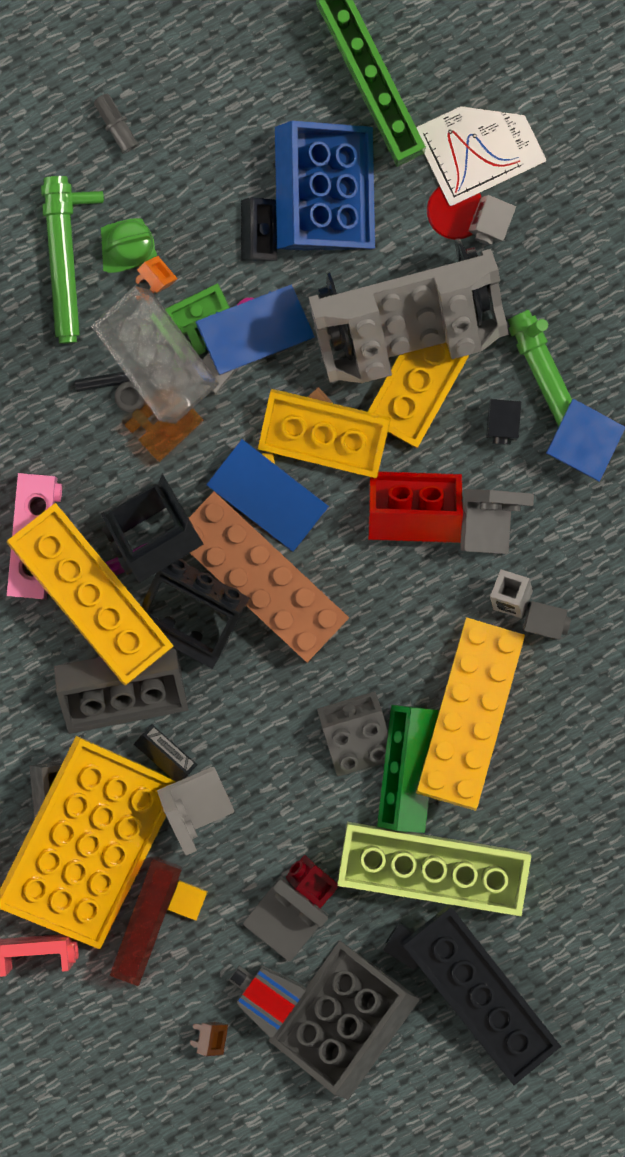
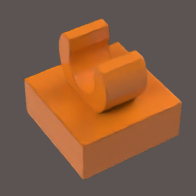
(156, 274)

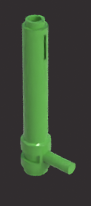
(58, 212)
(533, 346)

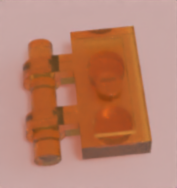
(162, 436)

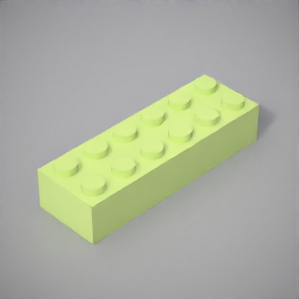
(434, 869)

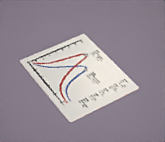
(478, 150)

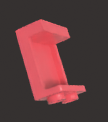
(38, 945)

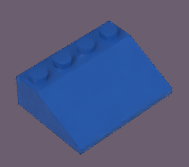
(324, 186)

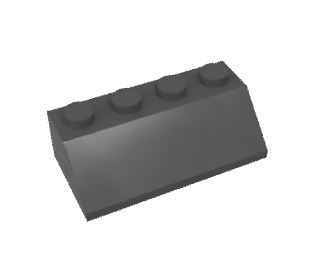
(97, 699)

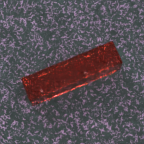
(146, 921)

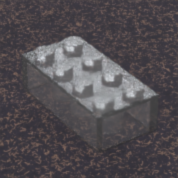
(155, 355)

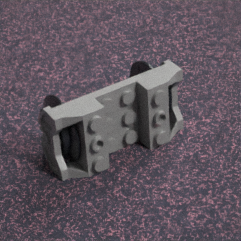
(410, 316)

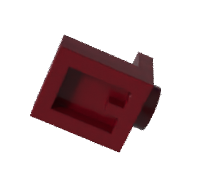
(311, 881)

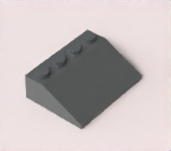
(344, 1020)

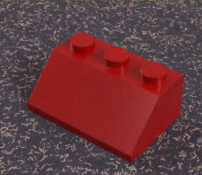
(415, 507)

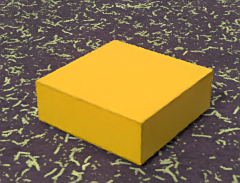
(187, 900)

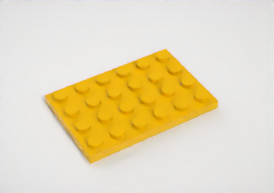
(86, 844)

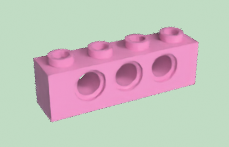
(29, 488)

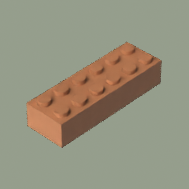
(258, 570)

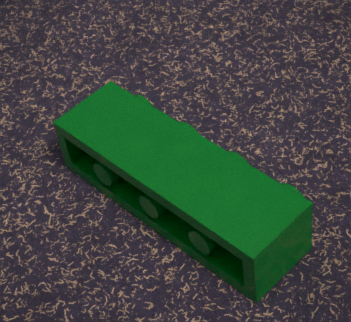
(405, 757)

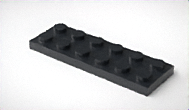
(481, 994)

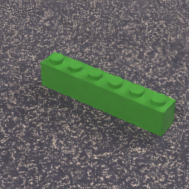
(372, 79)

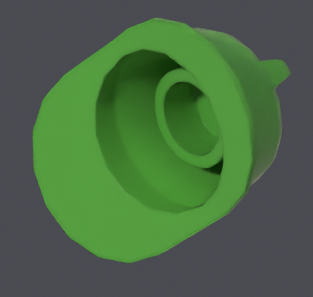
(126, 245)

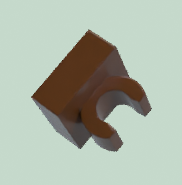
(211, 1038)

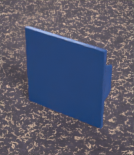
(585, 440)

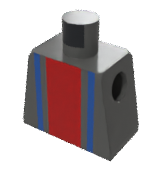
(267, 996)

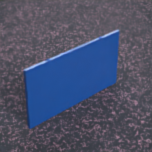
(255, 329)
(267, 495)

